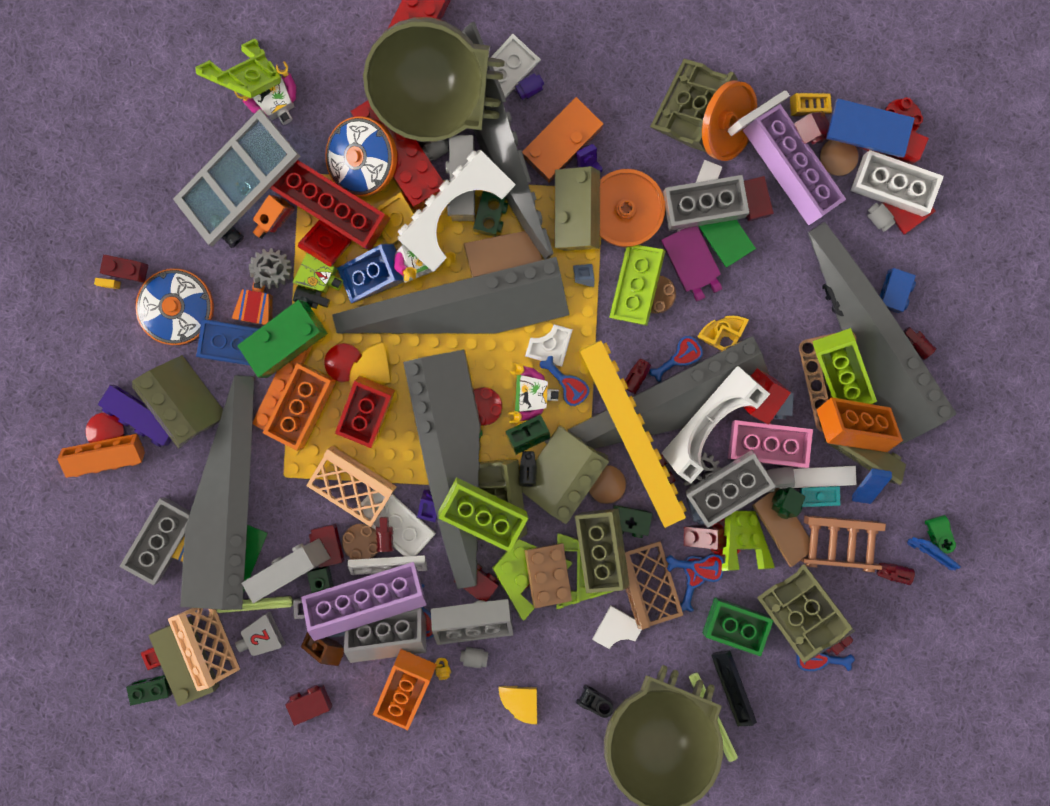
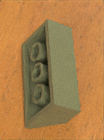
(875, 459)

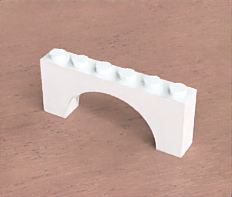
(476, 174)
(686, 448)

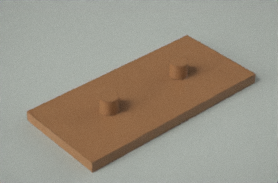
(500, 253)
(786, 533)

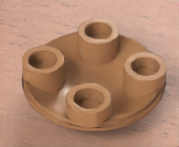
(838, 157)
(664, 295)
(609, 486)
(360, 542)

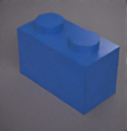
(897, 289)

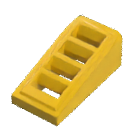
(798, 105)

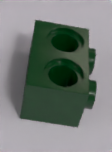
(485, 213)
(528, 434)
(148, 690)

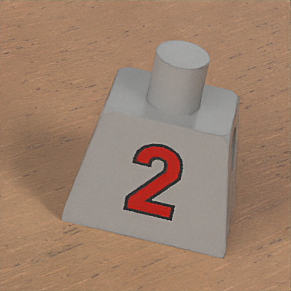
(261, 636)

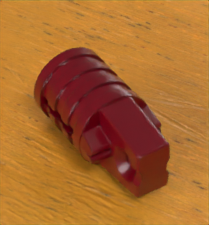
(920, 343)
(637, 375)
(384, 536)
(896, 573)

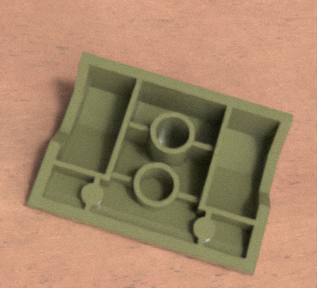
(688, 103)
(178, 400)
(565, 474)
(502, 481)
(805, 614)

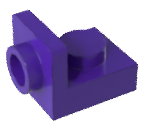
(588, 157)
(426, 507)

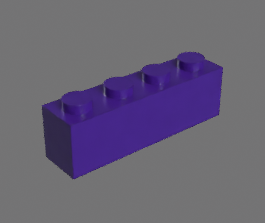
(133, 413)

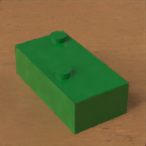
(282, 339)

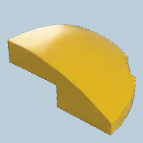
(728, 327)
(371, 365)
(520, 702)

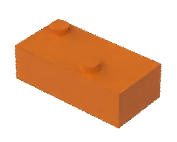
(562, 139)
(299, 406)
(859, 425)
(404, 689)

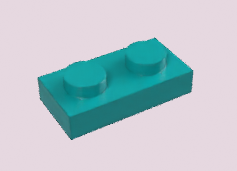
(821, 496)

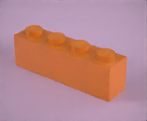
(101, 455)

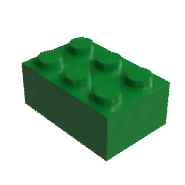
(737, 626)

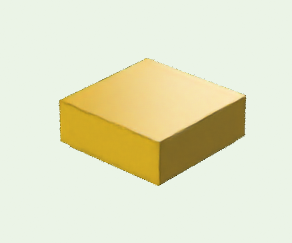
(107, 283)

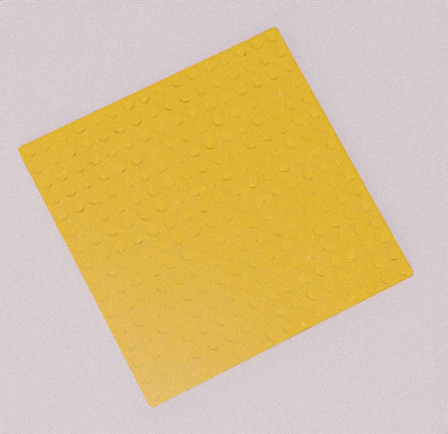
(489, 356)

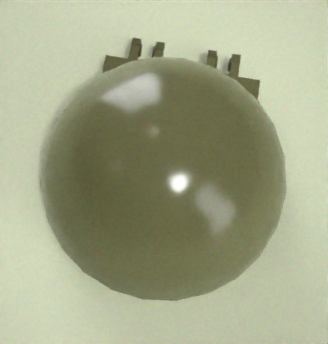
(429, 79)
(664, 743)

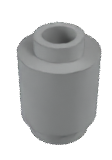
(435, 149)
(881, 216)
(474, 657)

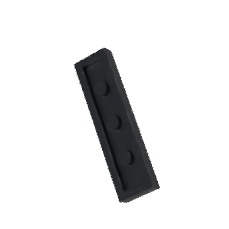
(733, 688)

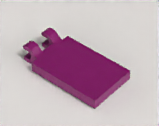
(692, 261)

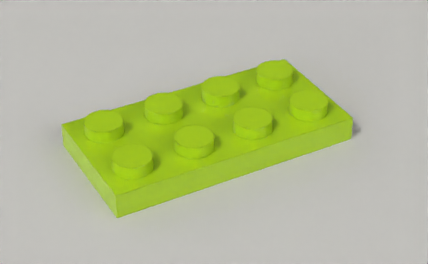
(637, 284)

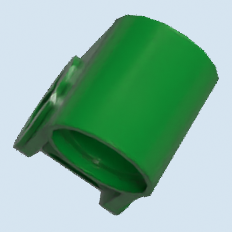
(940, 531)

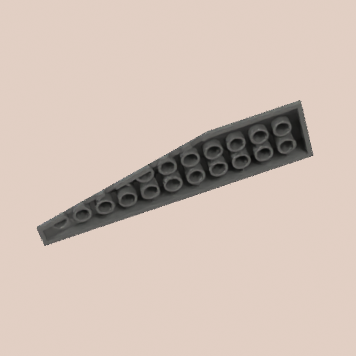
(500, 147)
(469, 306)
(889, 358)
(678, 398)
(449, 443)
(220, 510)

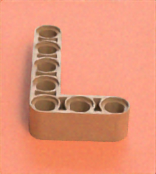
(817, 375)

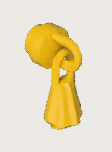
(442, 672)

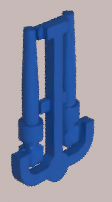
(932, 550)

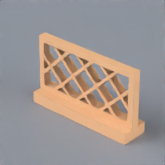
(357, 471)
(192, 650)

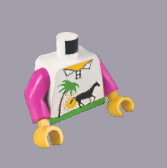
(276, 100)
(412, 267)
(530, 393)

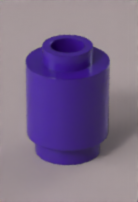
(529, 86)

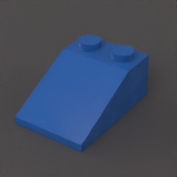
(370, 273)

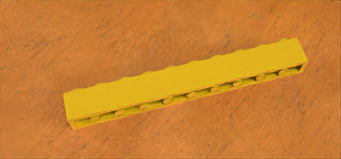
(632, 433)

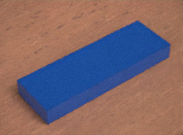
(871, 486)

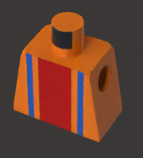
(271, 215)
(254, 306)

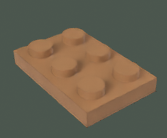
(548, 575)

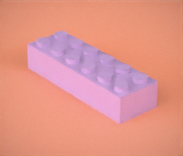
(794, 164)
(363, 601)

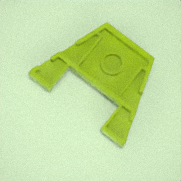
(246, 78)
(745, 533)
(514, 577)
(580, 594)

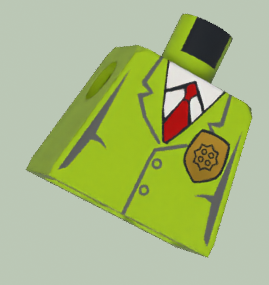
(317, 275)

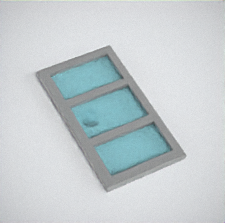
(236, 177)

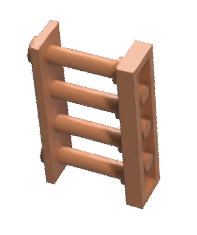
(834, 526)

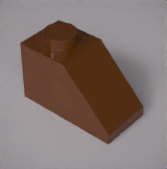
(323, 650)

